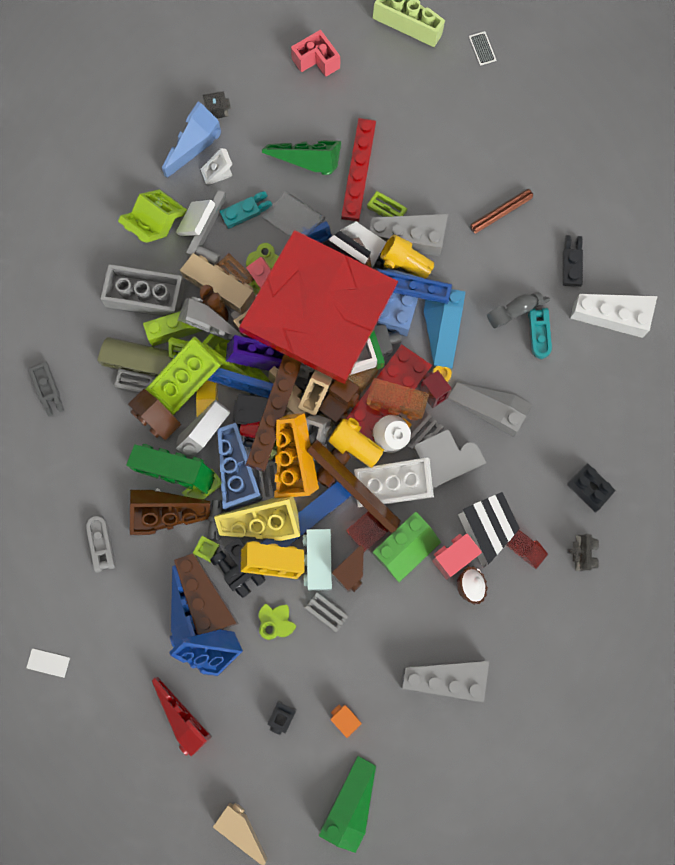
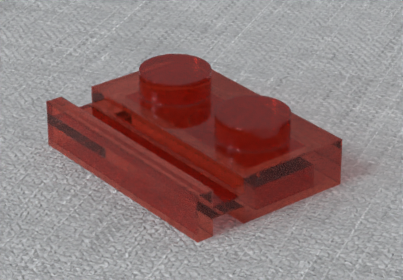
(366, 531)

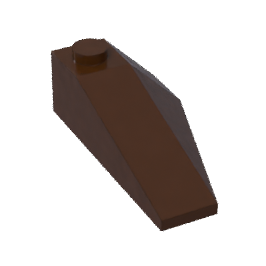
(159, 510)

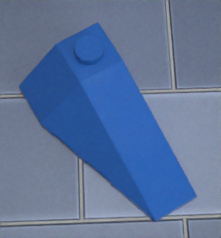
(181, 619)
(208, 651)

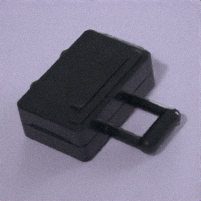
(248, 410)

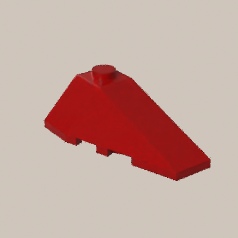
(185, 726)

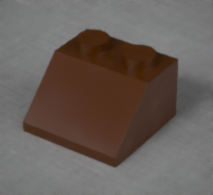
(350, 571)

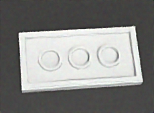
(398, 480)

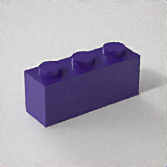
(252, 353)

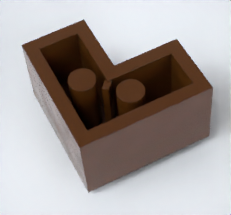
(339, 401)
(152, 412)

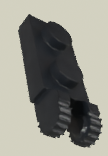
(573, 263)

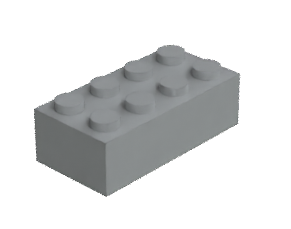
(142, 291)

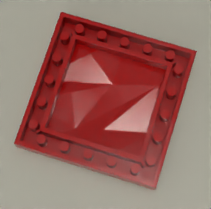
(318, 306)

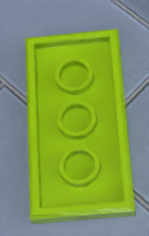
(184, 375)

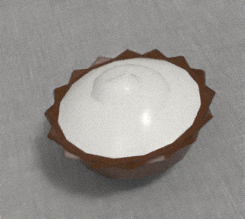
(472, 585)

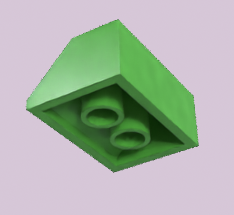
(406, 547)

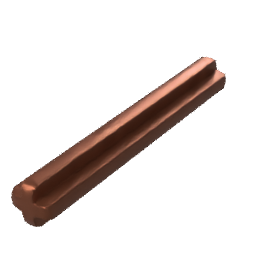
(501, 211)

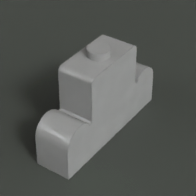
(445, 457)

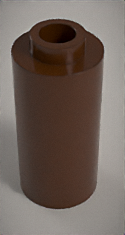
(324, 476)

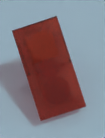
(527, 549)

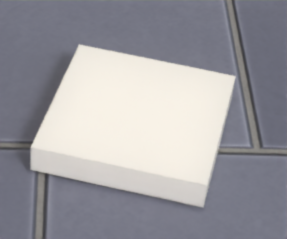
(195, 218)

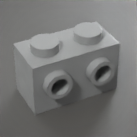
(318, 429)

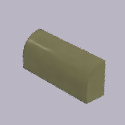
(133, 357)

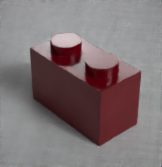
(437, 387)

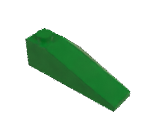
(316, 157)

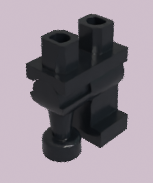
(233, 575)

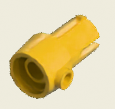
(400, 253)
(348, 438)

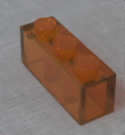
(397, 399)

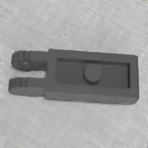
(45, 387)

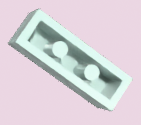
(318, 559)

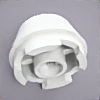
(391, 433)

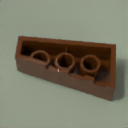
(203, 598)

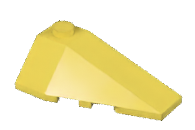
(266, 519)

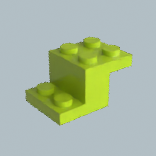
(152, 215)

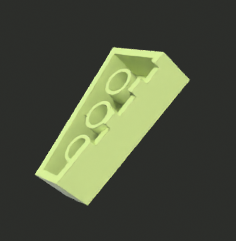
(410, 19)

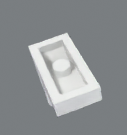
(217, 167)

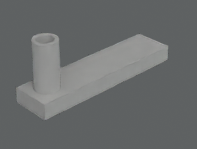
(198, 240)

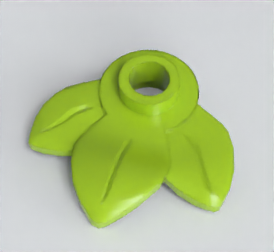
(270, 258)
(277, 619)

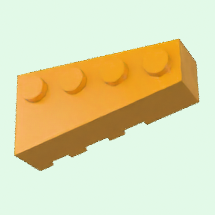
(295, 465)

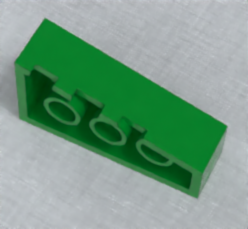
(171, 467)

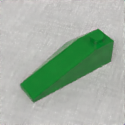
(349, 813)

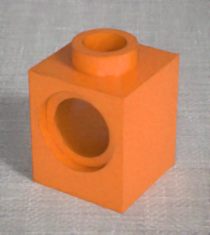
(345, 720)

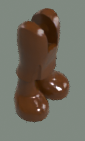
(214, 301)

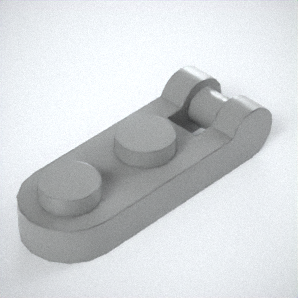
(100, 543)

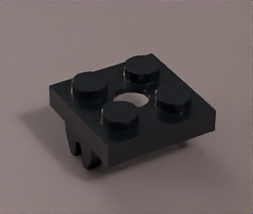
(581, 486)

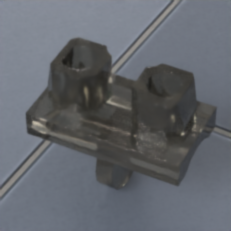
(582, 552)

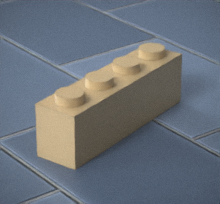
(232, 293)

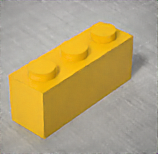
(272, 560)

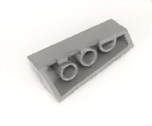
(423, 231)
(454, 680)

